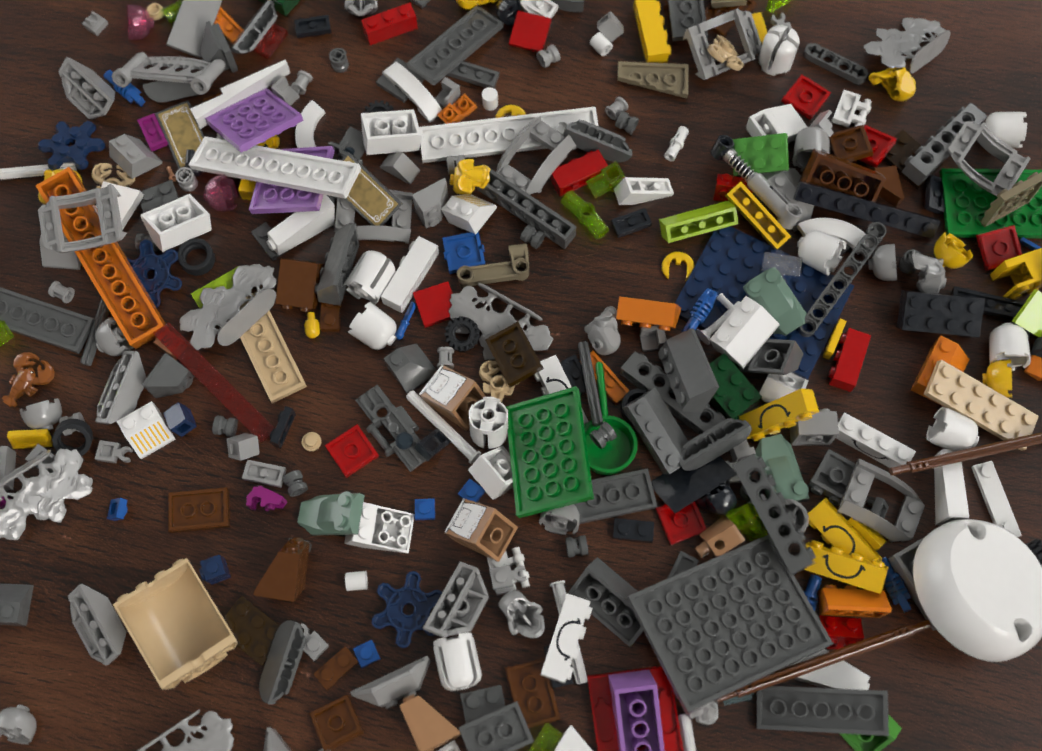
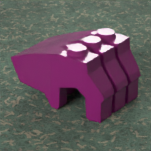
(267, 497)

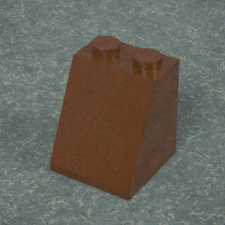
(297, 284)
(287, 572)

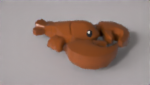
(26, 378)

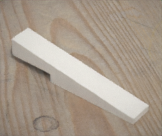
(239, 90)

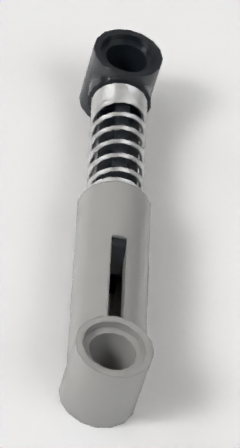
(787, 212)

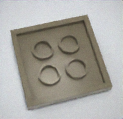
(1012, 199)

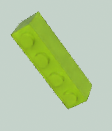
(698, 221)

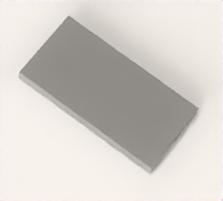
(190, 25)

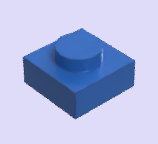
(471, 491)
(117, 509)
(425, 509)
(366, 653)

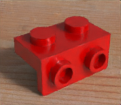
(725, 184)
(842, 630)

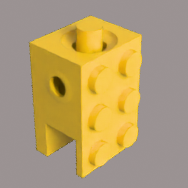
(1024, 272)

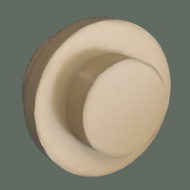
(155, 11)
(311, 441)

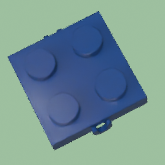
(463, 251)

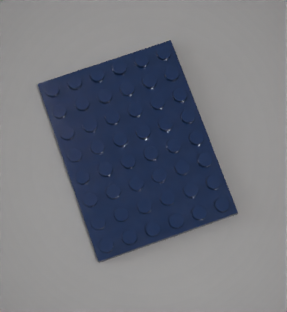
(735, 259)

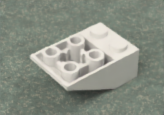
(776, 121)
(383, 529)

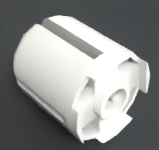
(782, 50)
(370, 276)
(483, 425)
(457, 662)

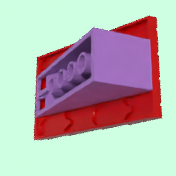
(634, 711)

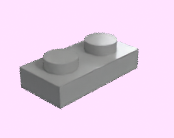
(264, 473)

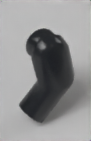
(189, 155)

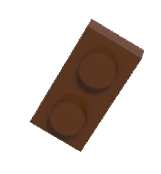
(330, 317)
(336, 668)

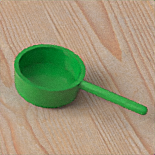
(616, 453)

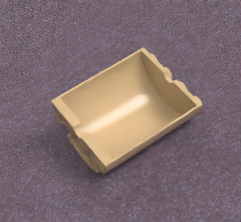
(176, 625)

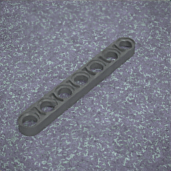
(842, 277)

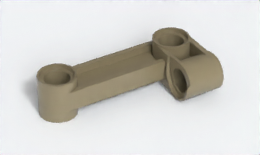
(498, 271)

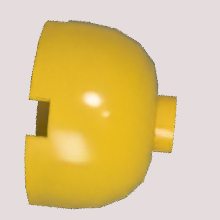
(952, 251)
(999, 377)

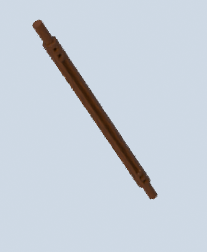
(967, 454)
(830, 658)

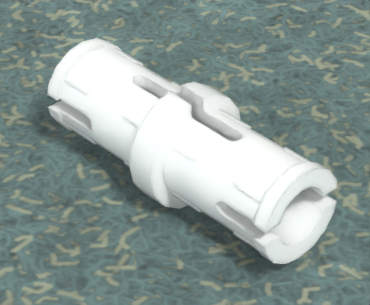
(676, 143)

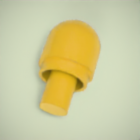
(312, 326)

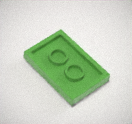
(764, 153)

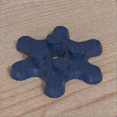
(77, 153)
(161, 264)
(395, 602)

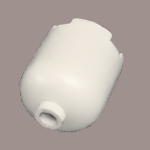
(1008, 127)
(821, 251)
(373, 327)
(1011, 343)
(952, 430)

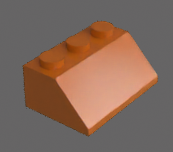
(648, 313)
(943, 350)
(852, 602)

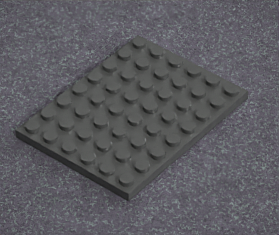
(728, 623)

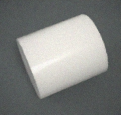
(601, 44)
(489, 98)
(356, 581)

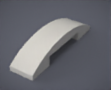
(414, 90)

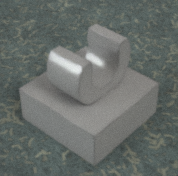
(95, 23)

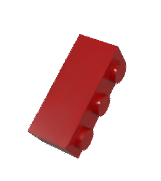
(389, 24)
(577, 172)
(849, 359)

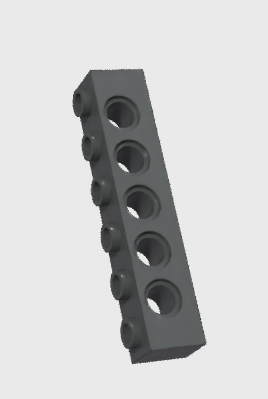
(935, 151)
(529, 209)
(638, 362)
(744, 470)

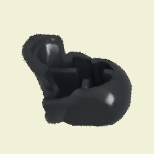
(719, 500)

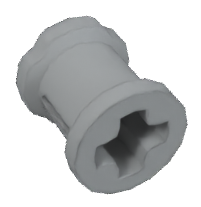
(301, 82)
(616, 108)
(62, 292)
(445, 357)

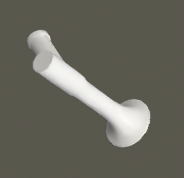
(705, 334)

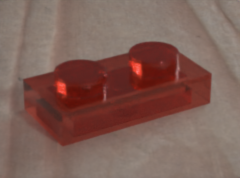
(271, 41)

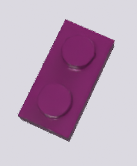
(152, 132)

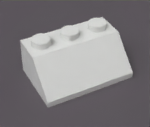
(390, 132)
(176, 222)
(744, 332)

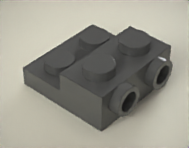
(158, 195)
(832, 477)

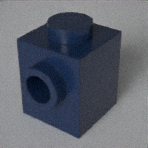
(179, 419)
(214, 569)

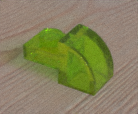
(607, 180)
(747, 519)
(547, 739)

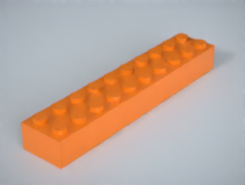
(105, 264)

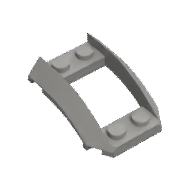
(699, 44)
(549, 138)
(1013, 162)
(108, 216)
(400, 224)
(857, 492)

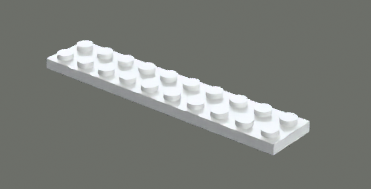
(492, 135)
(276, 167)

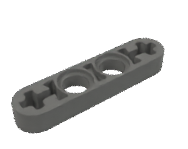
(834, 65)

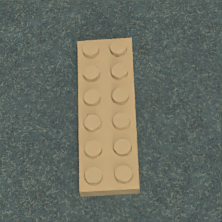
(272, 358)
(979, 402)

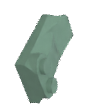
(777, 299)
(783, 467)
(332, 514)

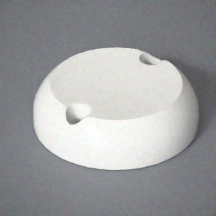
(980, 589)

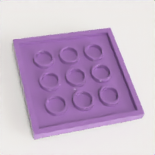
(254, 119)
(279, 199)

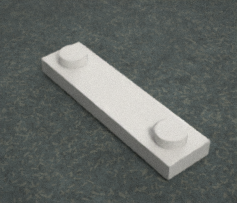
(995, 497)

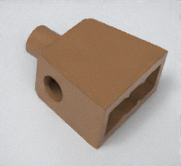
(719, 538)

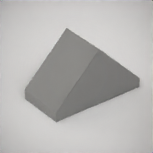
(400, 166)

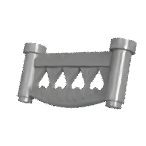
(199, 81)

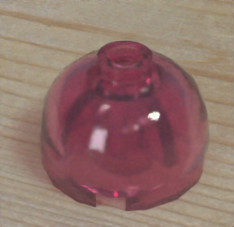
(138, 22)
(220, 193)

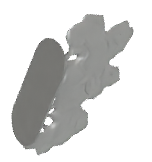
(897, 43)
(225, 304)
(492, 322)
(42, 494)
(215, 738)

